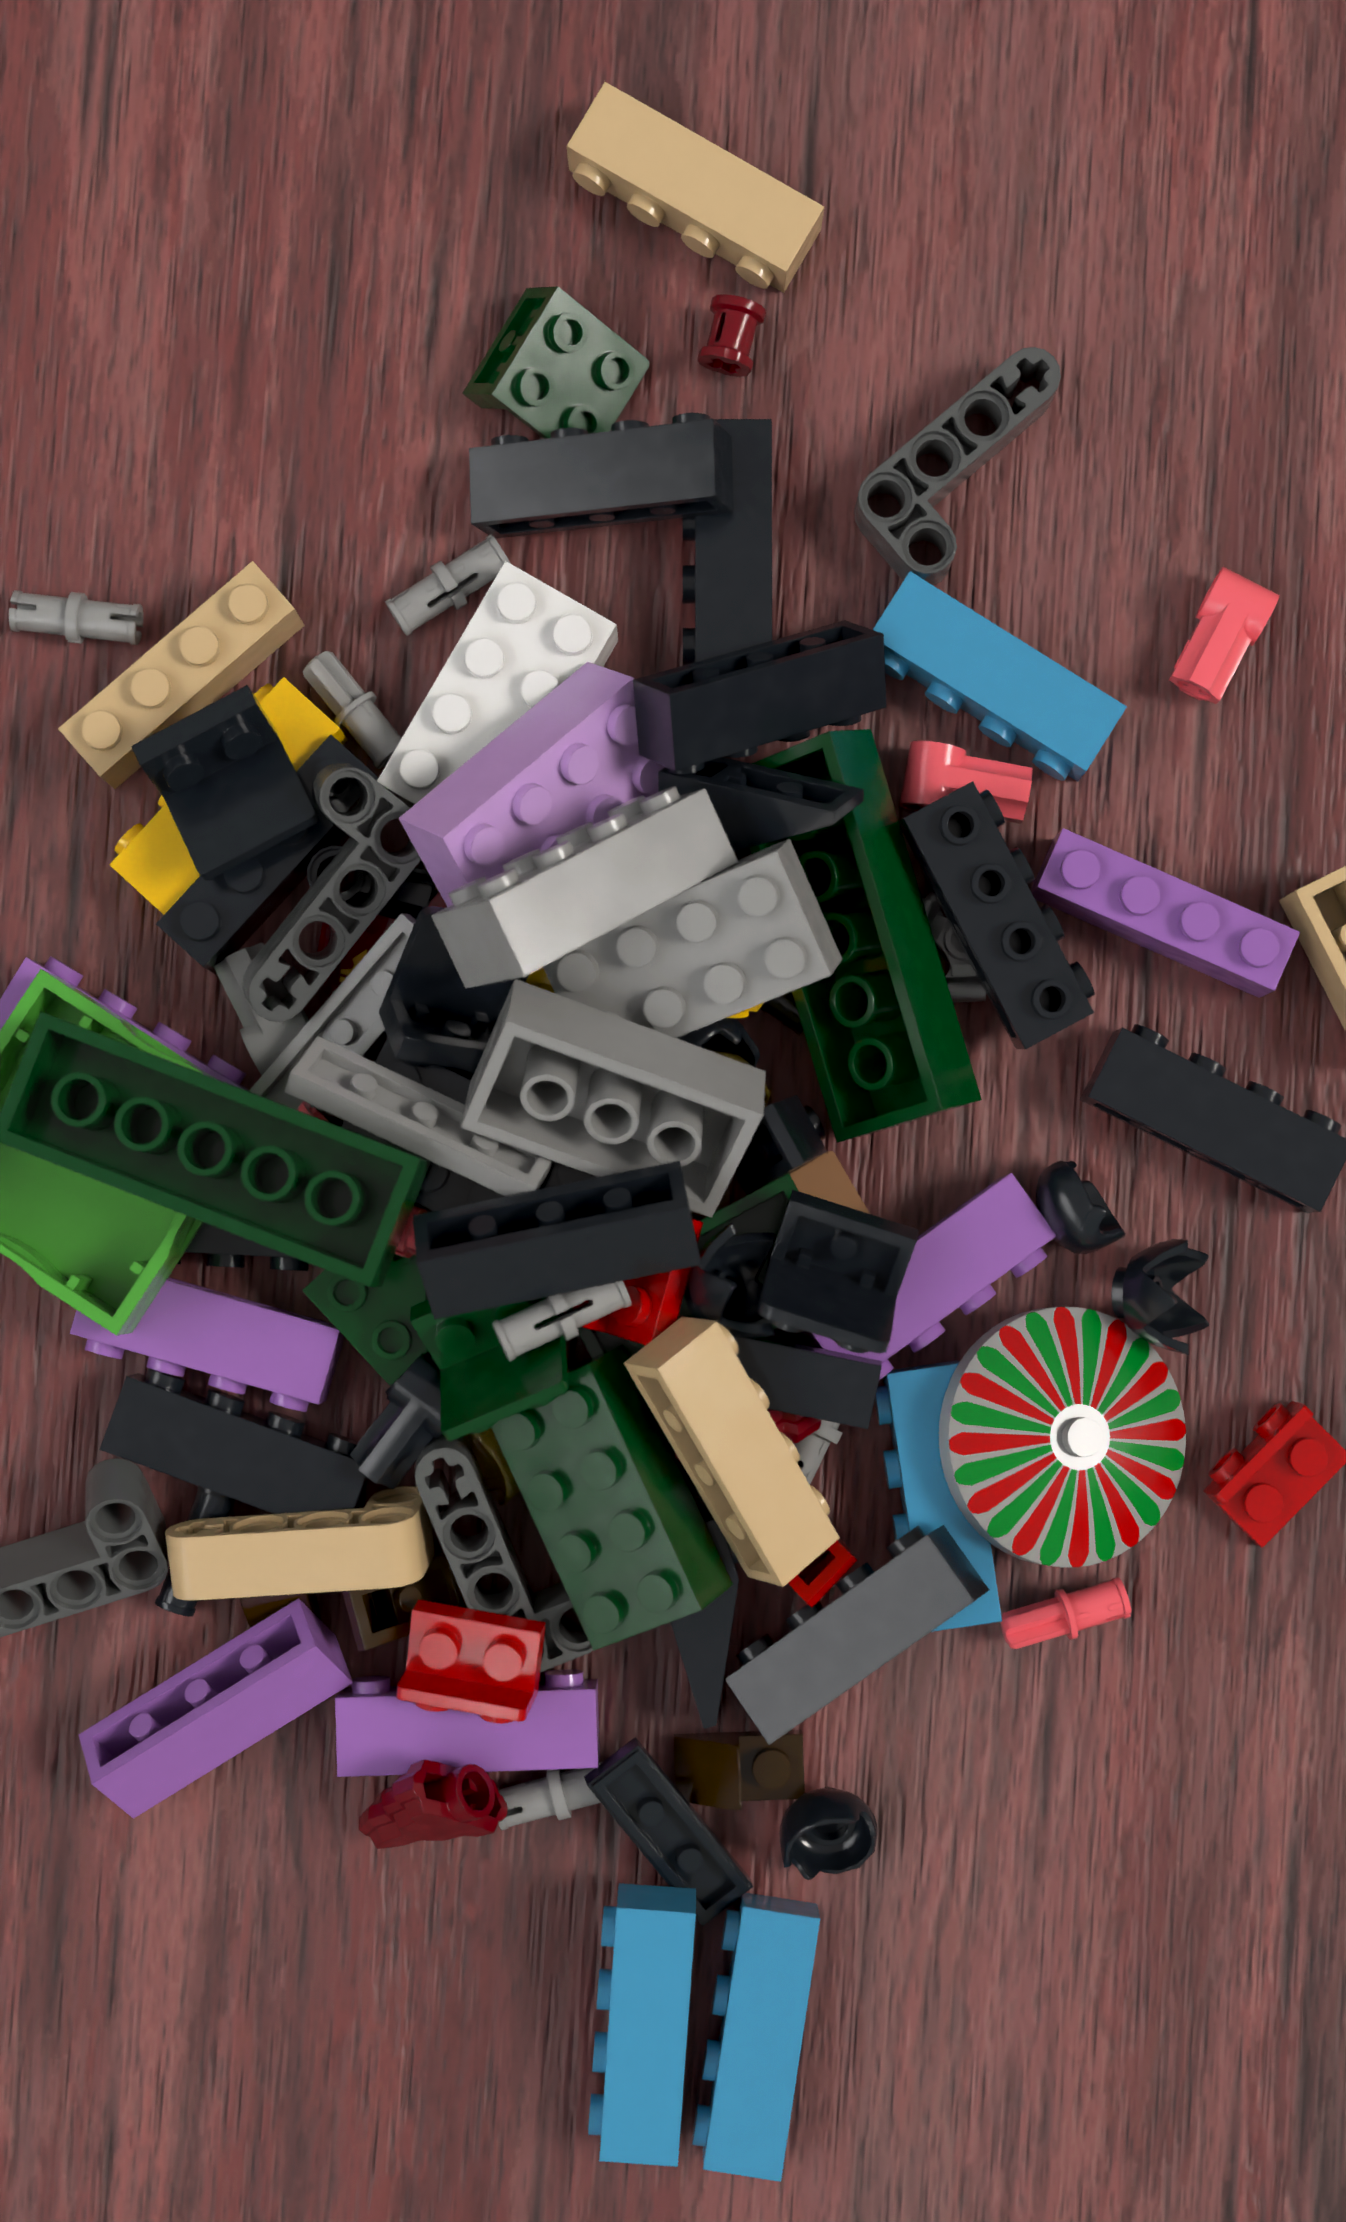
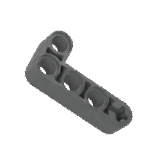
(963, 454)
(324, 900)
(490, 1550)
(89, 1563)

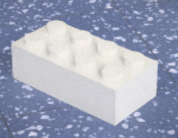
(505, 663)

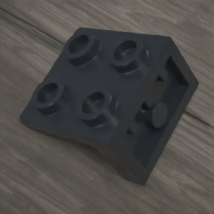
(227, 782)

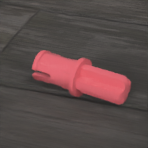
(1066, 1614)

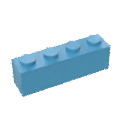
(995, 679)
(912, 1407)
(646, 2026)
(759, 2036)

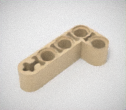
(303, 1551)

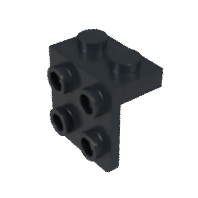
(431, 1011)
(836, 1273)

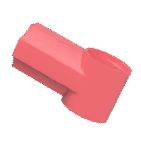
(1228, 622)
(941, 768)

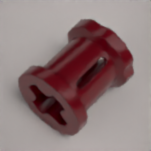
(731, 335)

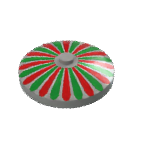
(1062, 1436)

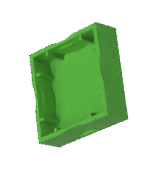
(68, 1231)

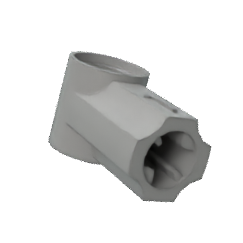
(262, 1037)

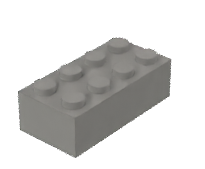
(582, 886)
(707, 949)
(612, 1094)

